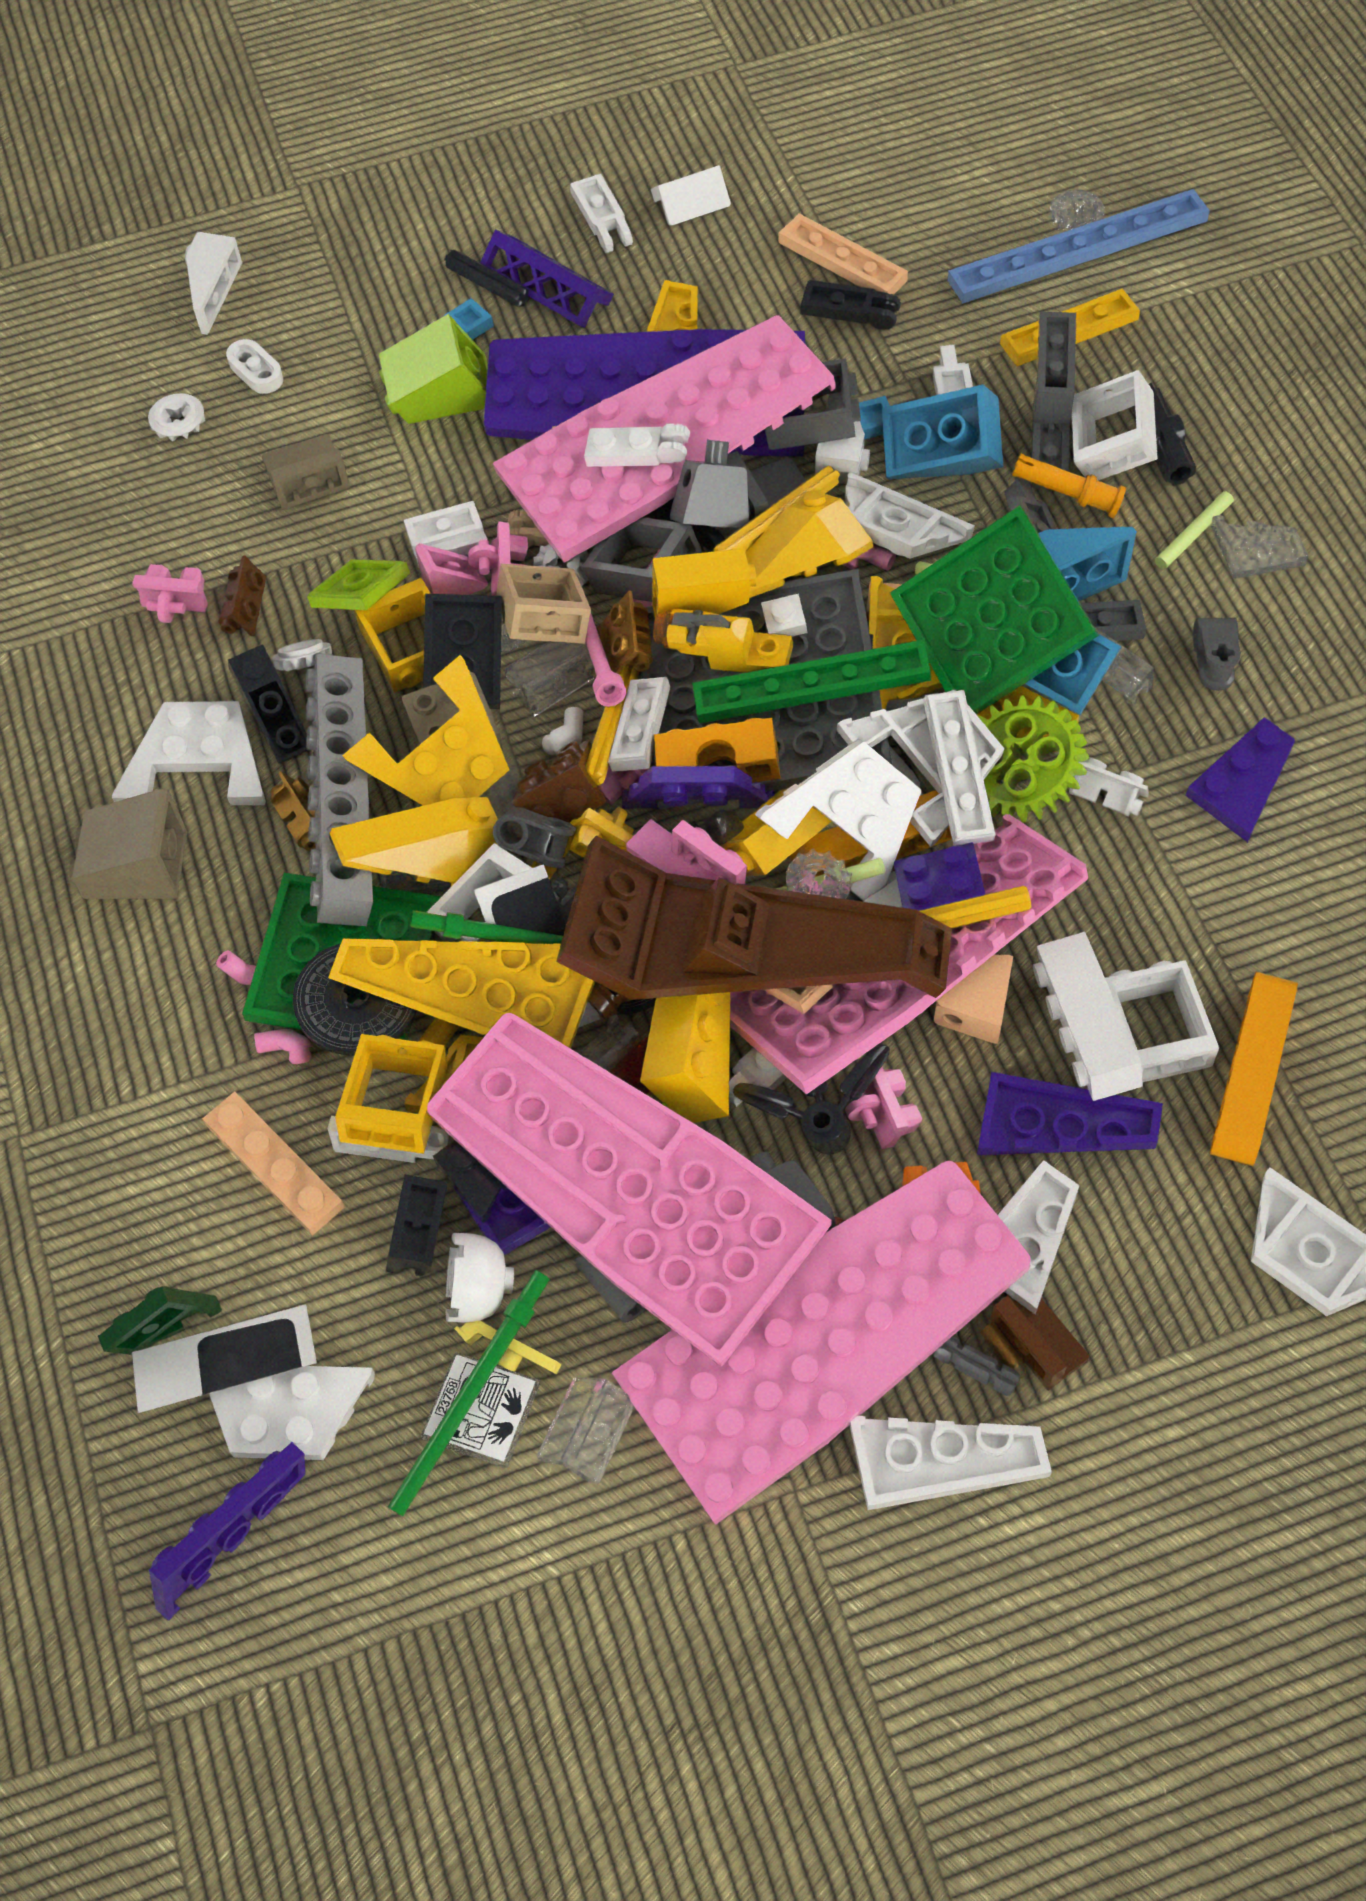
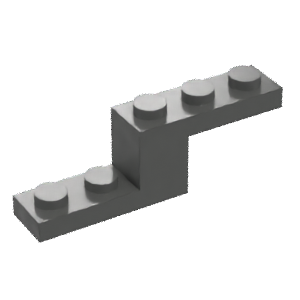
(1054, 389)

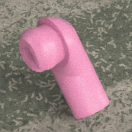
(876, 556)
(236, 967)

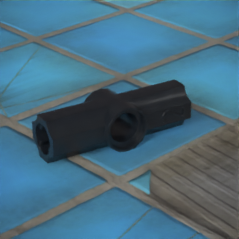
(1172, 453)

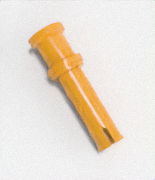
(1084, 489)

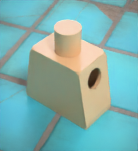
(977, 1001)

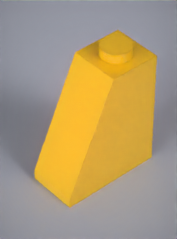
(702, 581)

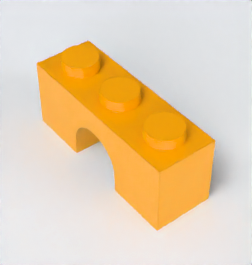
(746, 744)

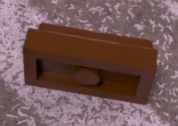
(1040, 1340)

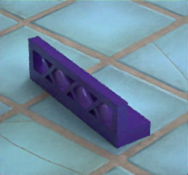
(553, 270)

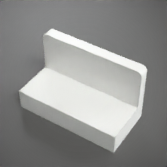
(692, 195)

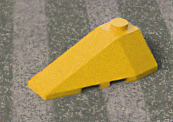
(804, 537)
(424, 841)

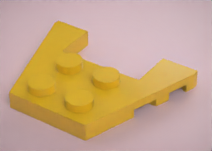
(454, 761)

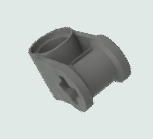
(1216, 651)
(537, 836)

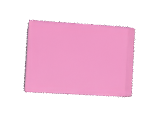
(448, 572)

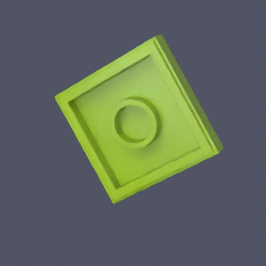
(358, 584)

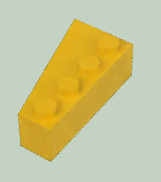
(690, 1055)

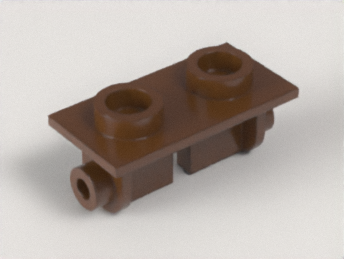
(244, 596)

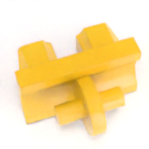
(600, 824)

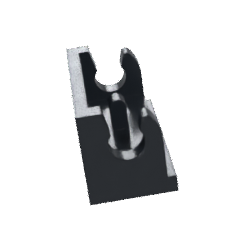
(416, 1224)

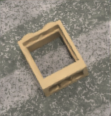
(529, 601)

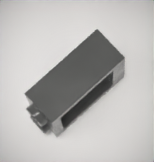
(822, 425)
(616, 580)

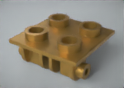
(626, 636)

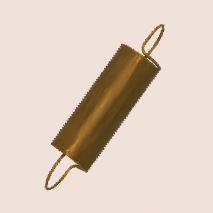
(1001, 1345)

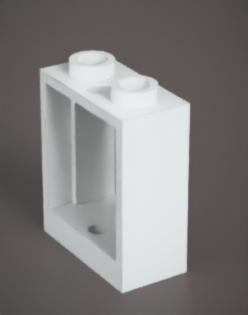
(1123, 450)
(461, 898)
(1174, 1057)

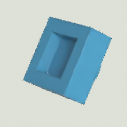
(472, 318)
(872, 416)

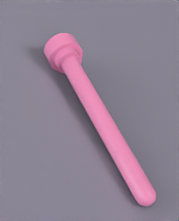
(608, 685)

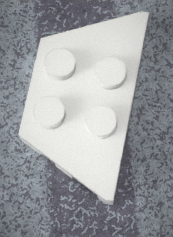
(901, 522)
(1308, 1247)
(290, 1407)

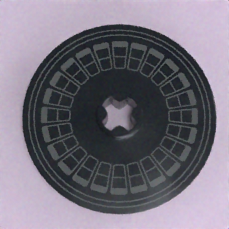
(330, 1018)

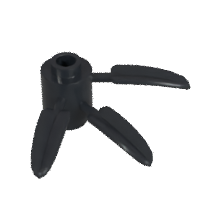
(838, 1132)

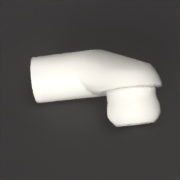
(569, 732)

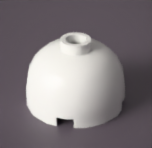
(476, 1278)

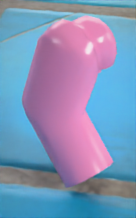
(284, 1040)

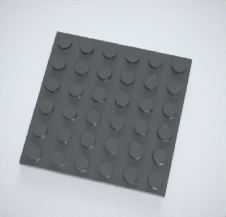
(803, 732)

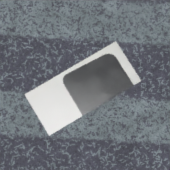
(528, 904)
(223, 1358)

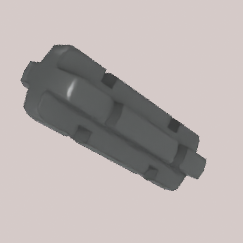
(978, 1366)

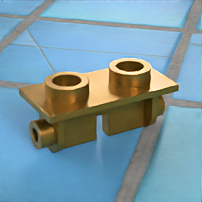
(292, 800)

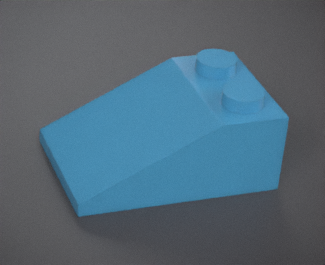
(943, 435)
(1091, 556)
(1077, 676)

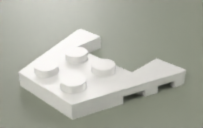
(912, 733)
(196, 740)
(859, 796)

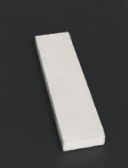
(959, 768)

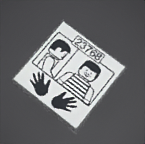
(494, 1419)

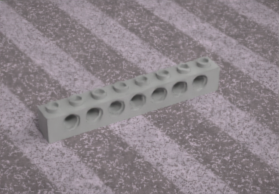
(339, 788)

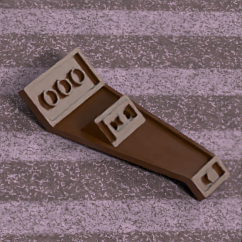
(699, 936)

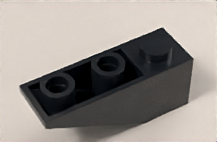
(269, 703)

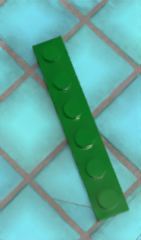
(811, 681)

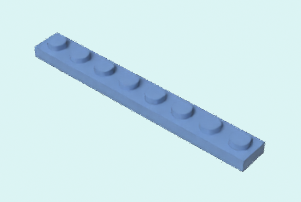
(1078, 245)

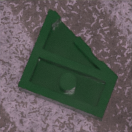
(155, 1319)

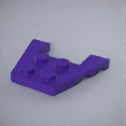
(686, 783)

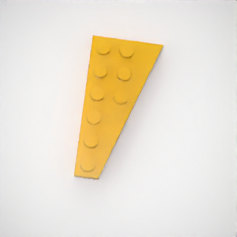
(470, 981)

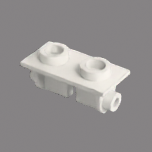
(1121, 788)

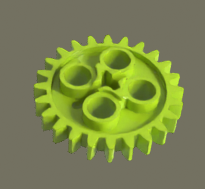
(1047, 779)

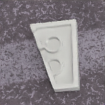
(1038, 1221)

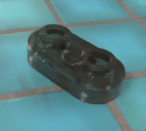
(721, 826)

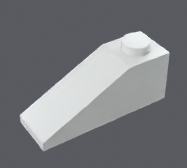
(211, 268)
(843, 454)

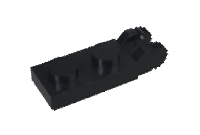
(850, 304)

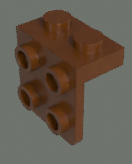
(560, 786)

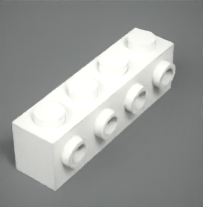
(1089, 1017)

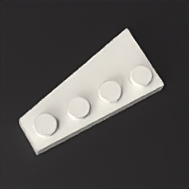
(939, 1459)

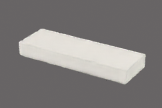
(638, 723)

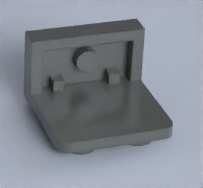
(768, 482)

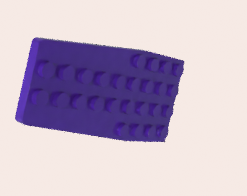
(553, 378)

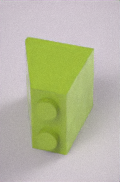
(434, 373)

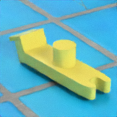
(515, 1352)

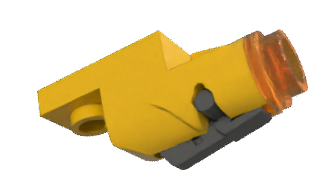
(723, 638)

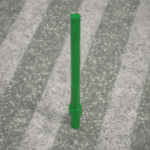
(455, 926)
(517, 1315)

